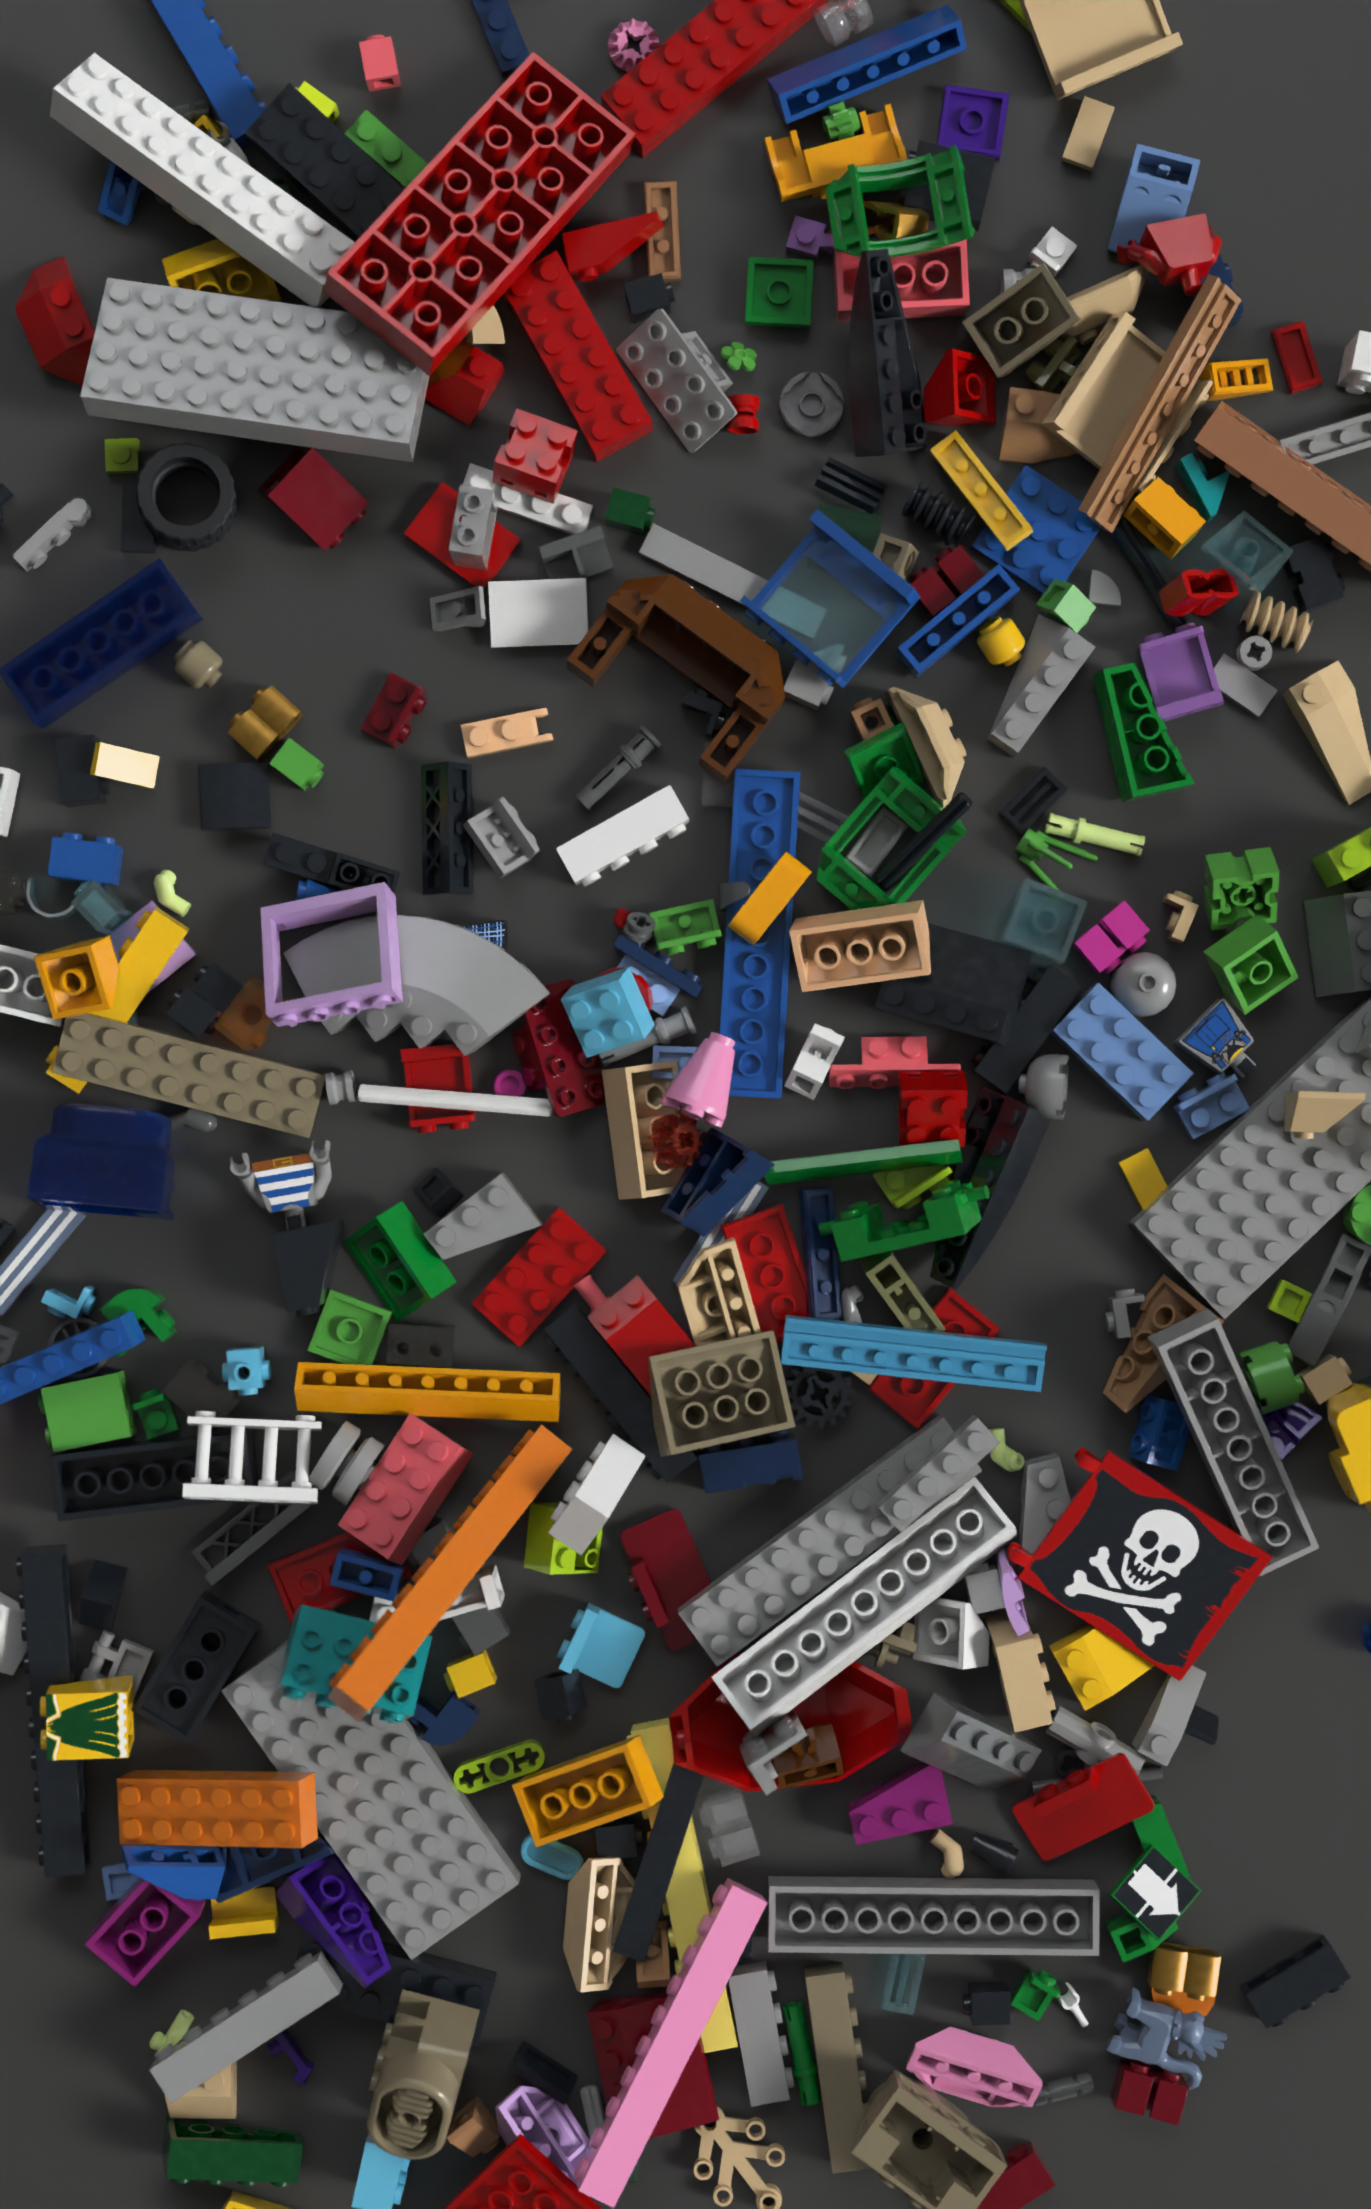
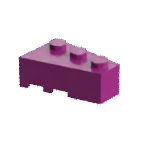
(901, 1806)

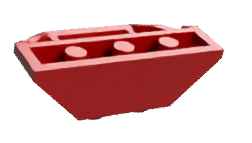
(57, 321)

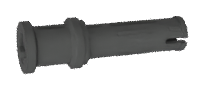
(628, 758)

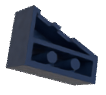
(715, 1182)

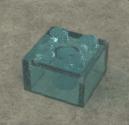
(1043, 921)

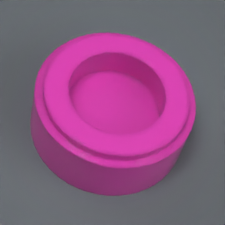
(509, 1083)

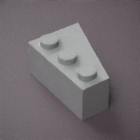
(484, 1218)
(1042, 1499)

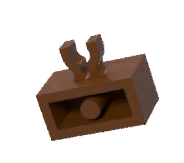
(810, 1758)

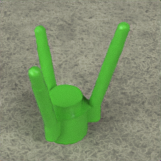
(1035, 845)

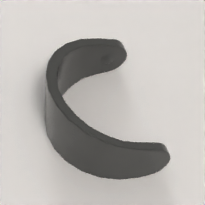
(731, 893)
(32, 902)

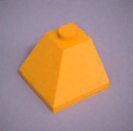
(79, 977)

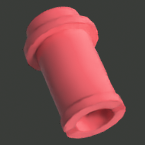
(591, 1293)

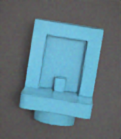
(63, 1305)

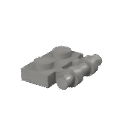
(128, 1660)

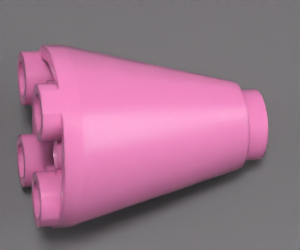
(704, 1082)

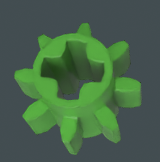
(840, 122)

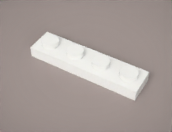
(564, 515)

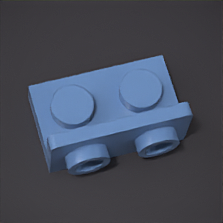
(1210, 1106)

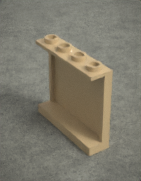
(1096, 38)
(1106, 391)

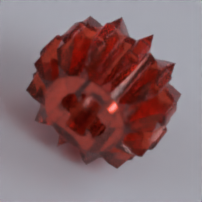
(676, 1140)

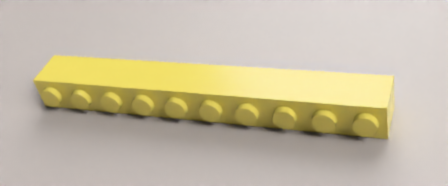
(687, 1893)

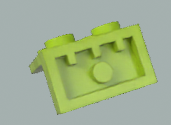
(905, 1185)

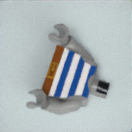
(287, 1182)

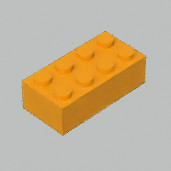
(588, 1791)

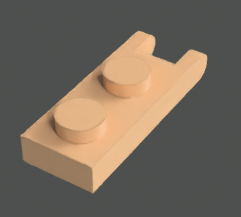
(504, 733)

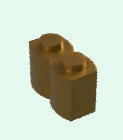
(894, 220)
(264, 723)
(1184, 1970)

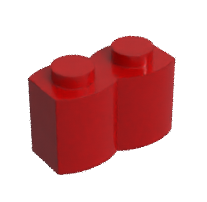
(1198, 592)

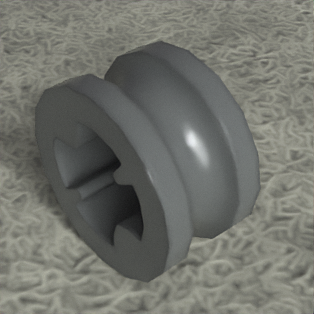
(639, 927)

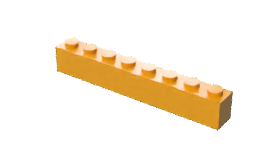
(428, 1391)

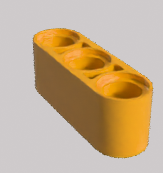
(769, 898)

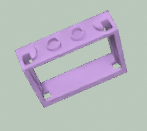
(323, 909)

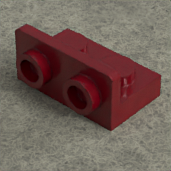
(394, 710)

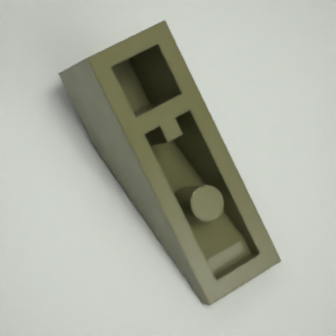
(900, 1292)

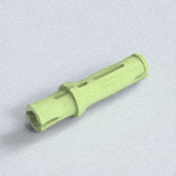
(1094, 834)

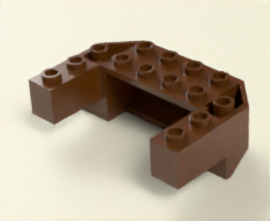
(701, 645)

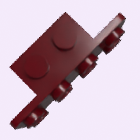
(554, 1057)
(665, 1571)

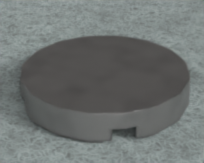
(811, 404)

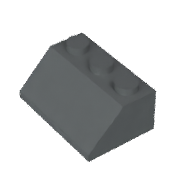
(1339, 943)

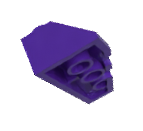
(332, 1911)

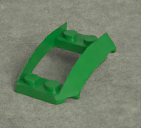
(948, 198)
(916, 810)

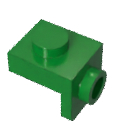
(1035, 1993)

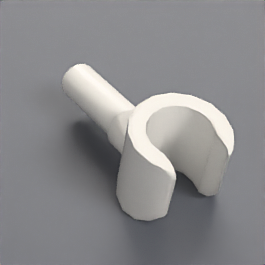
(1070, 2001)

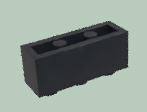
(1295, 1982)

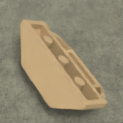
(1102, 300)
(932, 740)
(717, 1296)
(592, 1922)

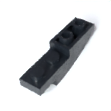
(325, 865)

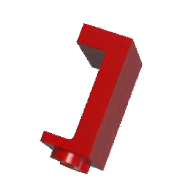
(437, 1069)

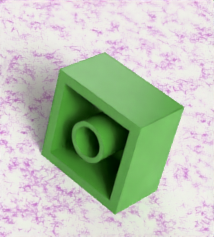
(1251, 964)

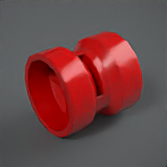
(745, 420)

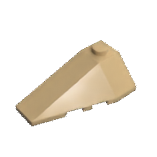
(1333, 724)

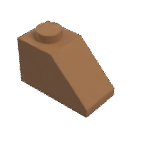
(473, 2129)

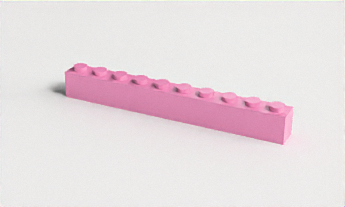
(669, 2043)

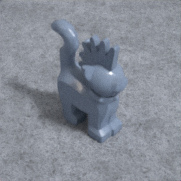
(1157, 2027)

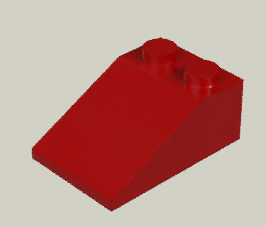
(638, 1328)

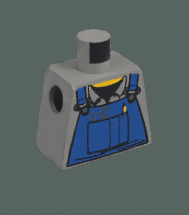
(1218, 1040)

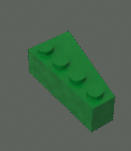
(1137, 737)

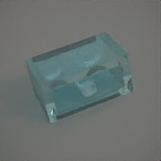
(101, 906)

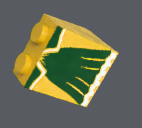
(89, 1719)

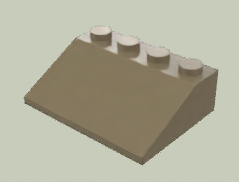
(718, 1393)

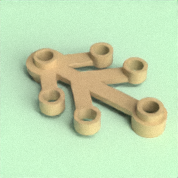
(735, 2154)

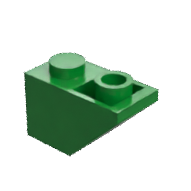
(1131, 1938)

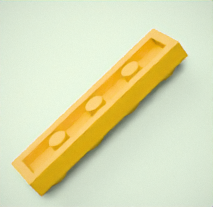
(981, 490)

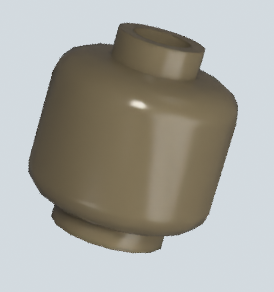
(198, 664)

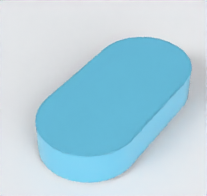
(553, 1858)

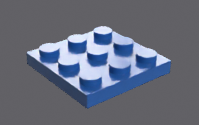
(1058, 534)

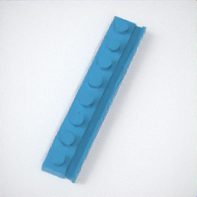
(913, 1353)

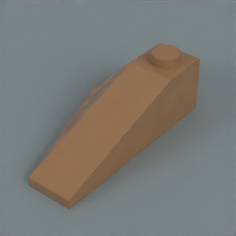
(1023, 435)

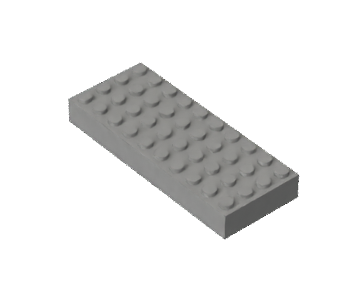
(251, 371)
(1260, 1189)
(381, 1808)

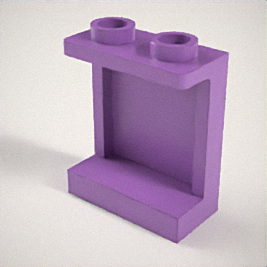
(1180, 672)

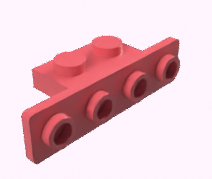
(883, 1060)

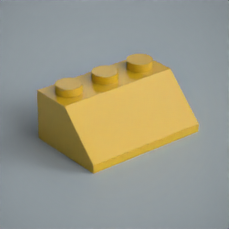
(219, 270)

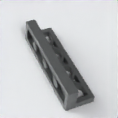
(255, 1540)

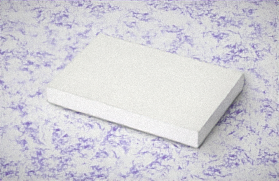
(538, 612)

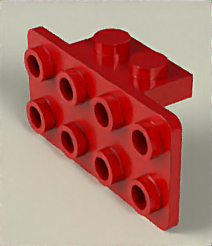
(1083, 1806)

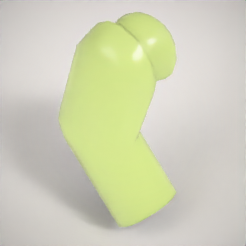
(166, 895)
(1004, 1455)
(175, 2032)

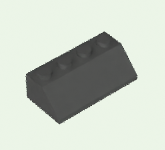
(970, 1745)

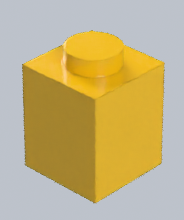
(470, 1674)

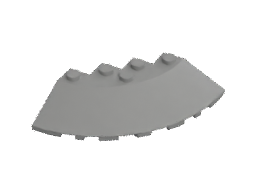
(447, 977)

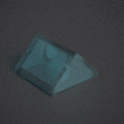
(1248, 551)

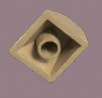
(1316, 1111)

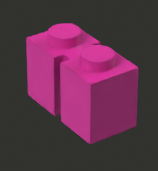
(1123, 927)

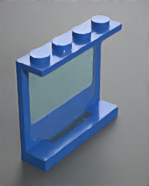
(832, 602)

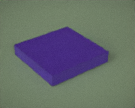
(973, 120)

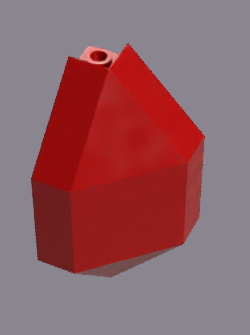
(863, 1707)

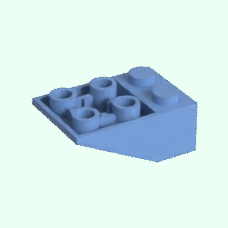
(1153, 192)

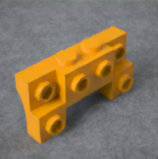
(814, 169)

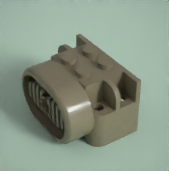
(419, 2075)
(942, 2169)

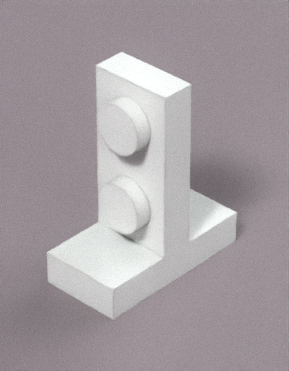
(482, 1591)

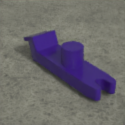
(286, 2043)

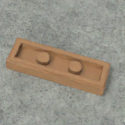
(664, 246)

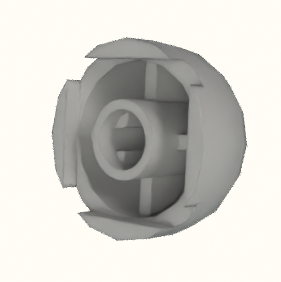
(1143, 984)
(1046, 1085)

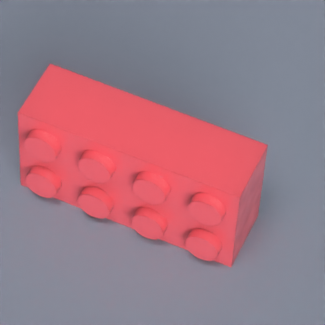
(927, 282)
(405, 1489)

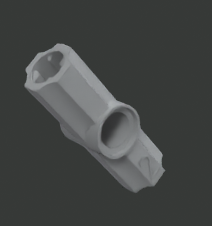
(1091, 1741)

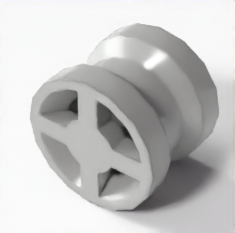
(1248, 657)
(341, 1087)

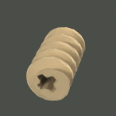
(1276, 621)

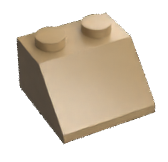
(211, 2099)

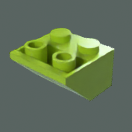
(549, 1554)

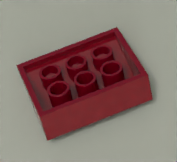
(616, 2031)

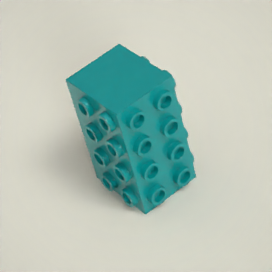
(322, 1644)

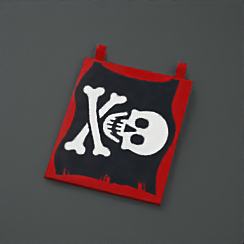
(1142, 1564)

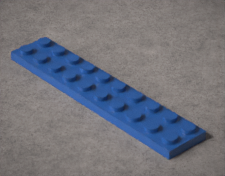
(759, 974)

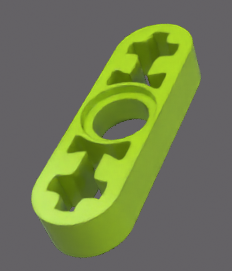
(474, 1767)

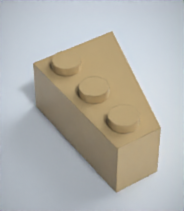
(1021, 1674)

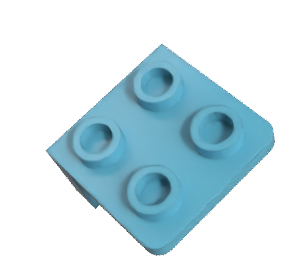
(601, 1646)

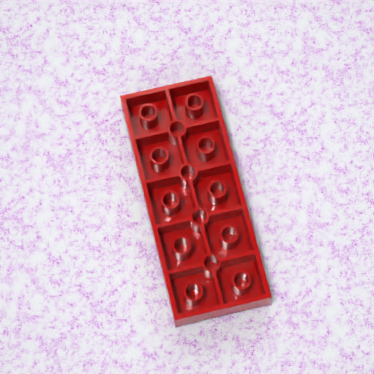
(479, 213)

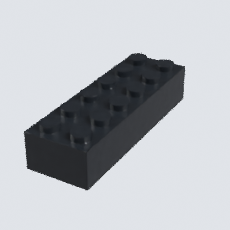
(322, 162)
(140, 1475)
(423, 1975)

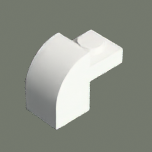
(814, 1061)

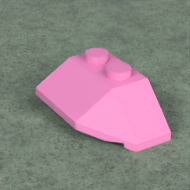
(974, 2069)

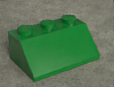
(399, 1261)

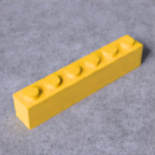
(138, 970)

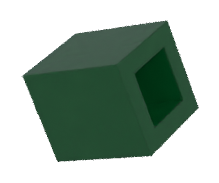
(629, 511)

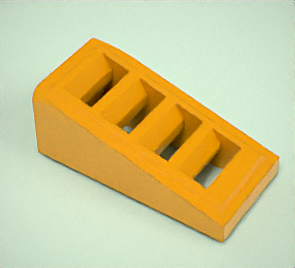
(1217, 373)

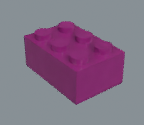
(142, 1929)

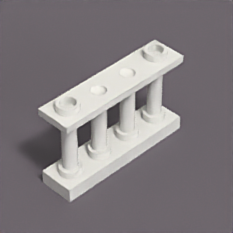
(267, 1488)

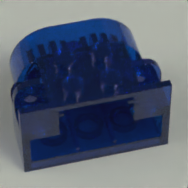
(104, 1162)

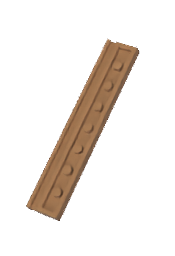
(1160, 403)

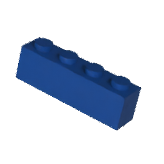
(957, 621)

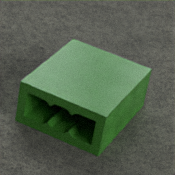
(87, 1411)

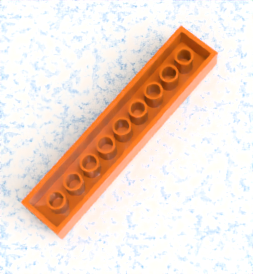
(443, 1579)

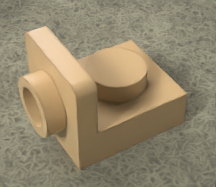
(1180, 922)

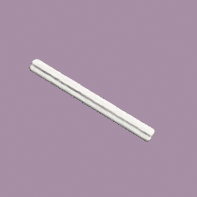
(454, 1100)

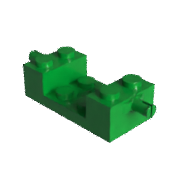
(948, 1214)

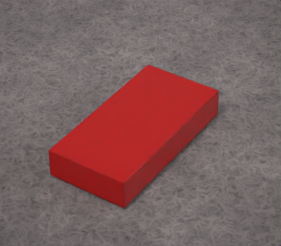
(1296, 357)

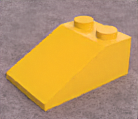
(1096, 1664)

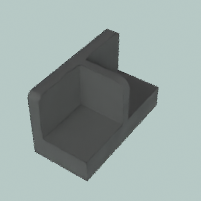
(577, 555)

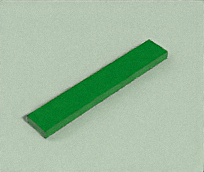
(864, 1162)

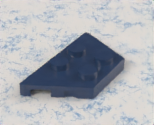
(255, 1866)

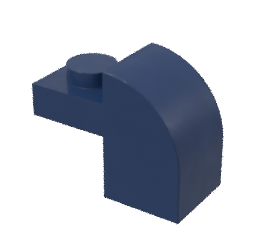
(448, 1723)

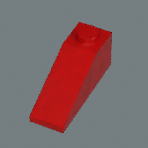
(603, 246)

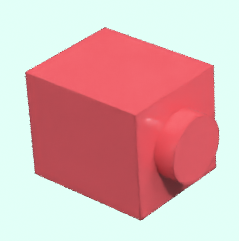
(379, 63)

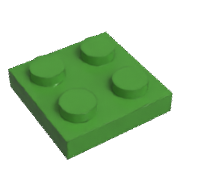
(349, 1329)

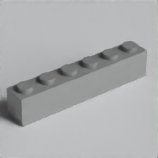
(245, 2026)

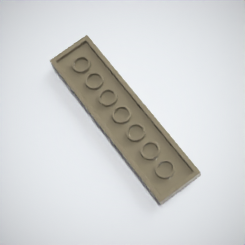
(189, 1073)

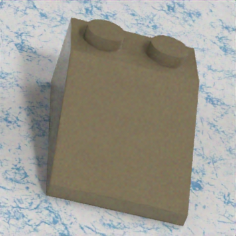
(1021, 321)

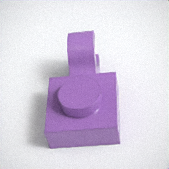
(809, 237)

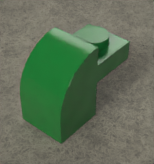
(144, 1305)

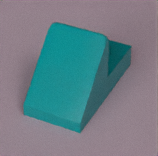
(1204, 493)

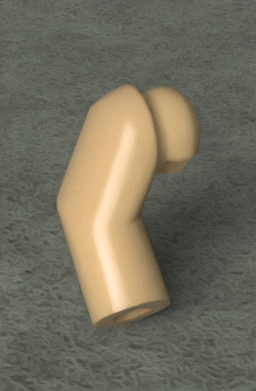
(953, 1856)

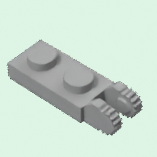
(52, 533)

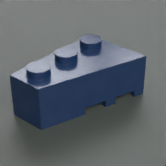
(750, 1462)

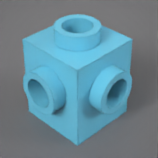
(255, 1361)

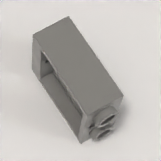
(474, 534)

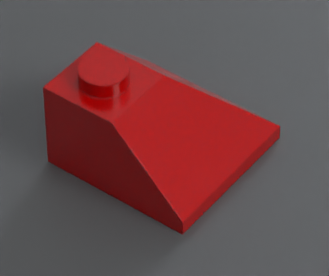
(464, 382)
(961, 391)

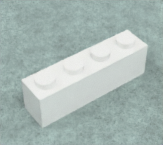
(623, 835)

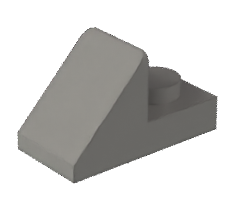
(458, 609)

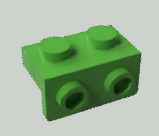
(685, 926)

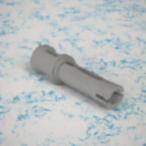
(662, 1032)

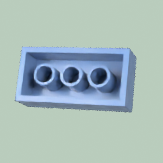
(1121, 1052)

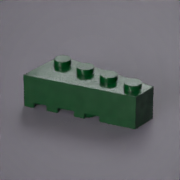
(230, 2154)

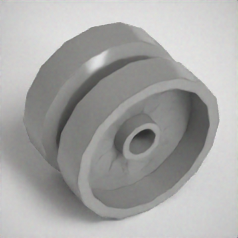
(346, 1463)

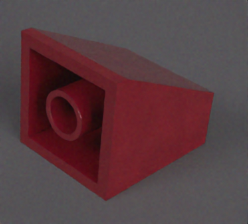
(314, 497)

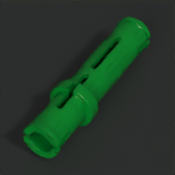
(804, 2066)

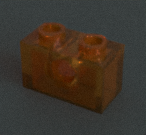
(234, 1022)

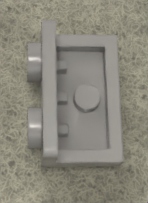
(502, 837)

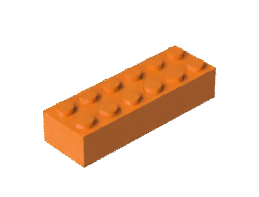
(217, 1808)

